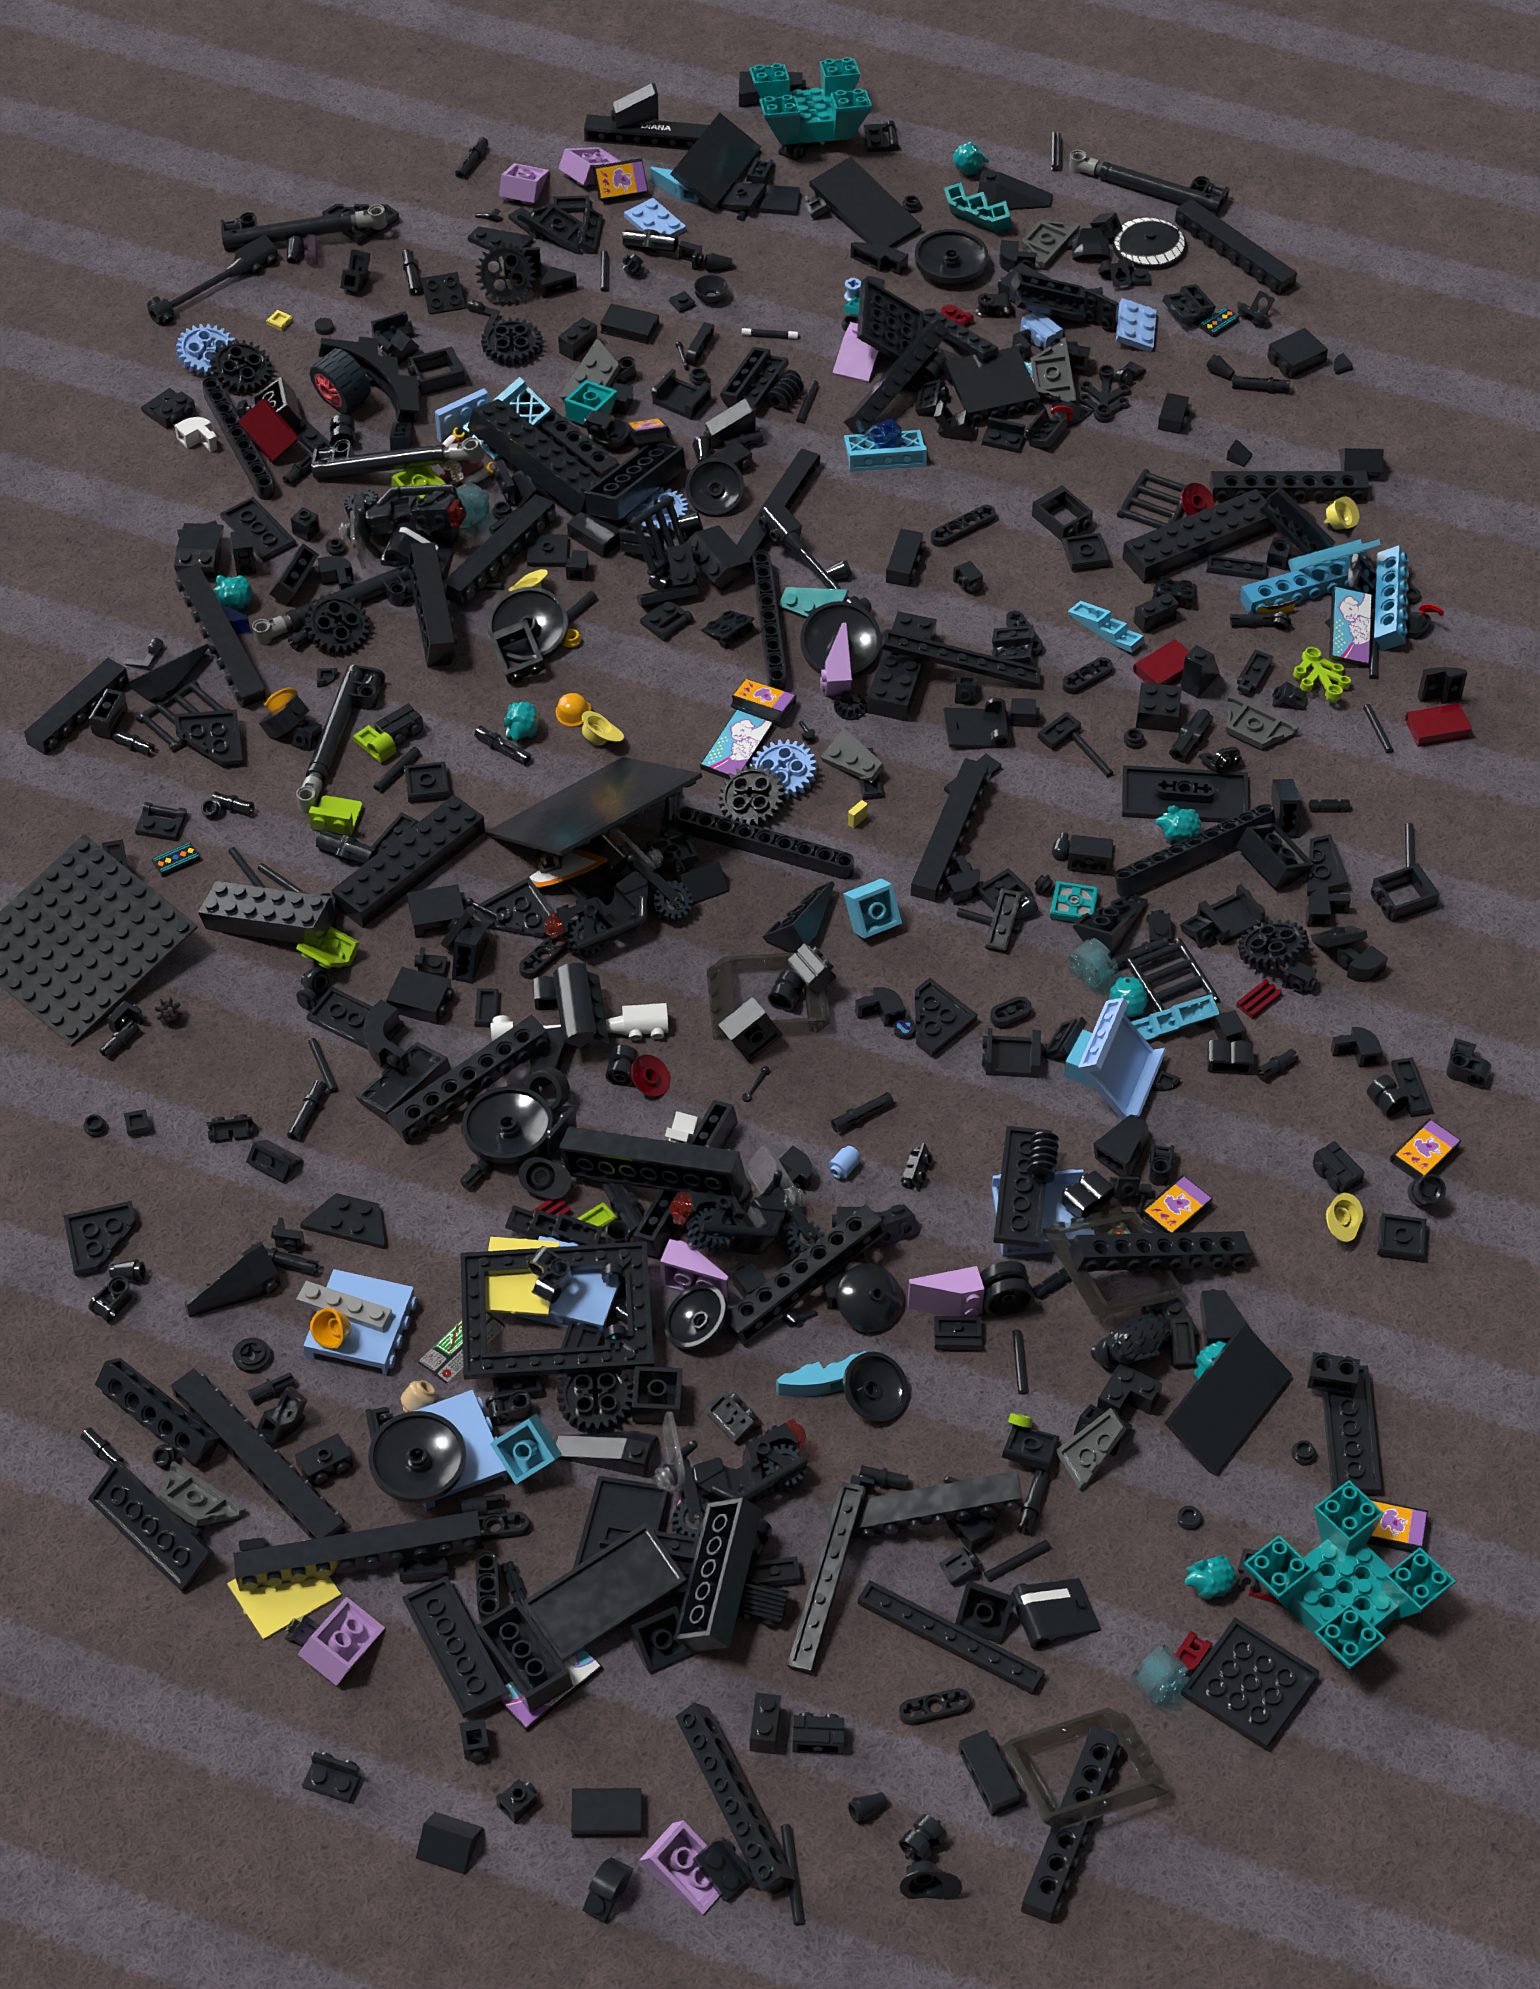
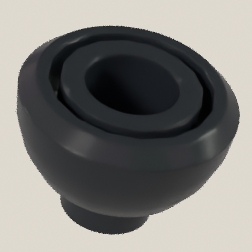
(317, 980)
(1102, 1354)

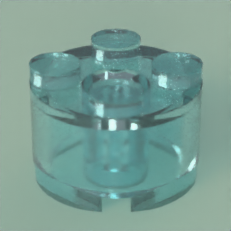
(475, 502)
(1092, 963)
(1159, 1672)

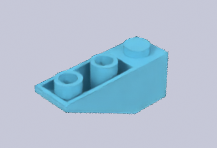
(663, 179)

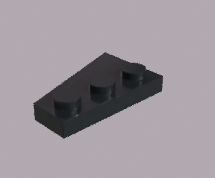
(489, 237)
(1327, 868)

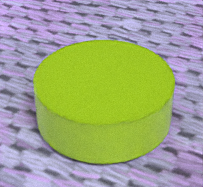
(1020, 1420)

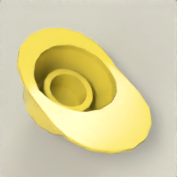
(1342, 514)
(531, 580)
(599, 729)
(1344, 1217)

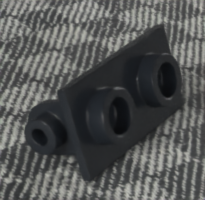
(238, 1125)
(920, 1160)

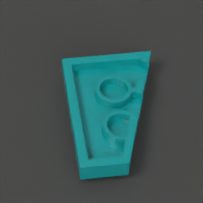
(805, 600)

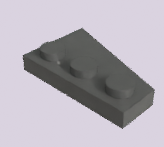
(852, 757)
(1090, 1447)

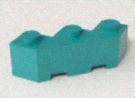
(975, 209)

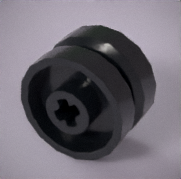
(1006, 1288)

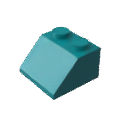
(589, 397)

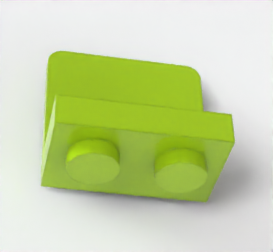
(335, 815)
(335, 950)

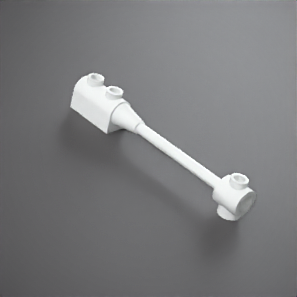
(634, 1022)

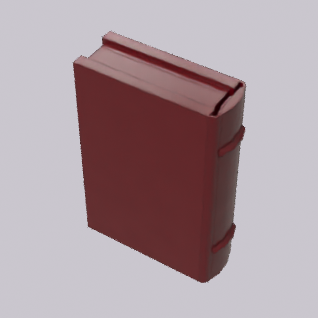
(268, 430)
(1162, 665)
(1438, 724)

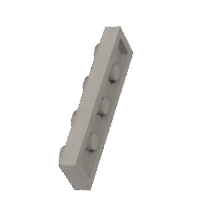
(356, 1309)

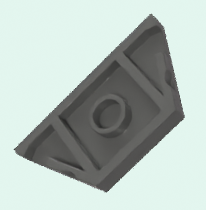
(1048, 240)
(596, 367)
(1053, 373)
(1256, 724)
(196, 1499)

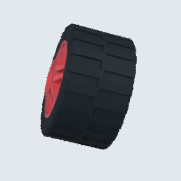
(340, 380)

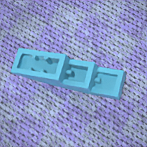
(1105, 626)
(1177, 1017)

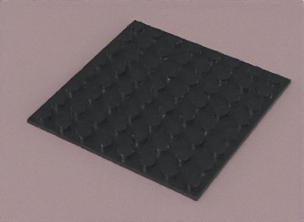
(594, 805)
(84, 939)

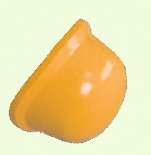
(279, 698)
(570, 709)
(330, 1327)

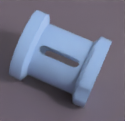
(853, 286)

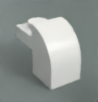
(196, 430)
(682, 1128)

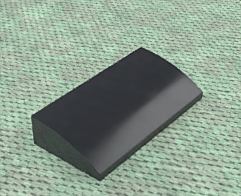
(397, 1086)

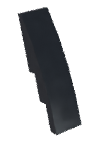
(546, 1225)

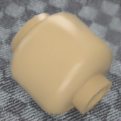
(418, 1395)

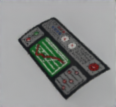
(446, 1356)

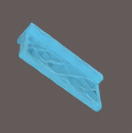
(509, 397)
(889, 458)
(1333, 553)

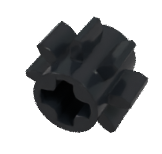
(632, 264)
(172, 1015)

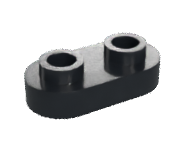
(1009, 1011)

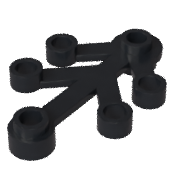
(1104, 411)

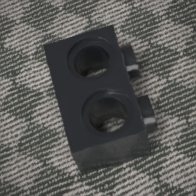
(243, 552)
(1333, 1378)

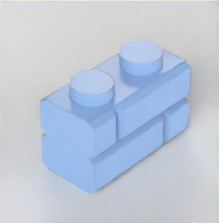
(1042, 329)

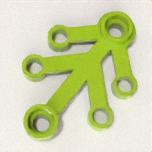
(1313, 657)

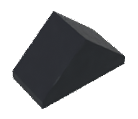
(557, 282)

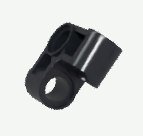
(1465, 1067)
(546, 1266)

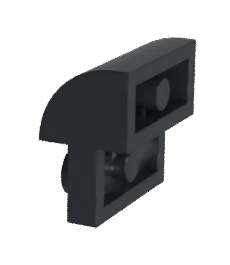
(1190, 305)

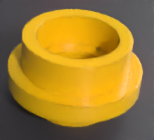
(572, 639)

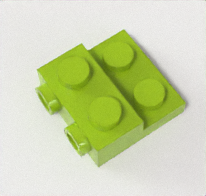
(416, 477)

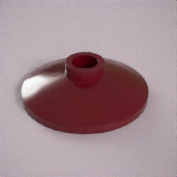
(1196, 498)
(650, 1075)

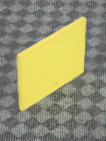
(513, 1291)
(275, 1606)

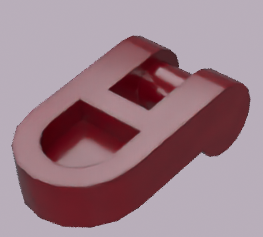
(957, 315)
(1191, 1657)

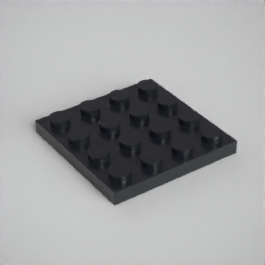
(886, 320)
(1250, 1683)

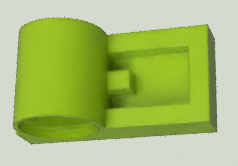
(378, 746)

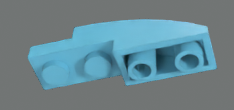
(813, 1379)

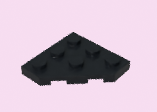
(360, 234)
(212, 734)
(522, 908)
(939, 1017)
(97, 1234)

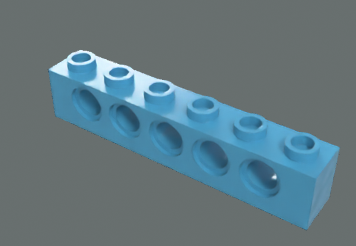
(1296, 585)
(1391, 598)

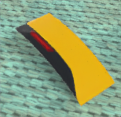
(1286, 608)

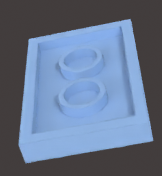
(655, 217)
(1136, 325)
(458, 414)

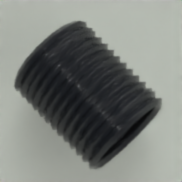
(616, 1229)

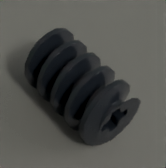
(785, 390)
(1043, 1157)

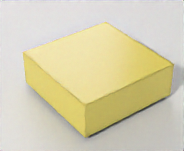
(279, 320)
(857, 814)

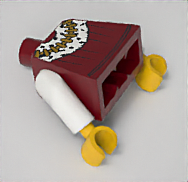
(463, 470)

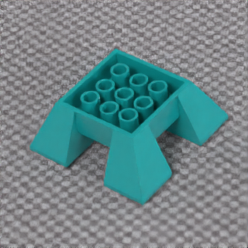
(816, 113)
(1347, 1577)

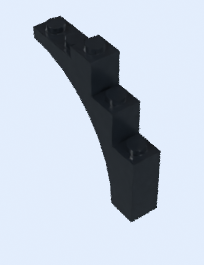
(384, 371)

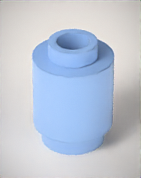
(844, 1162)

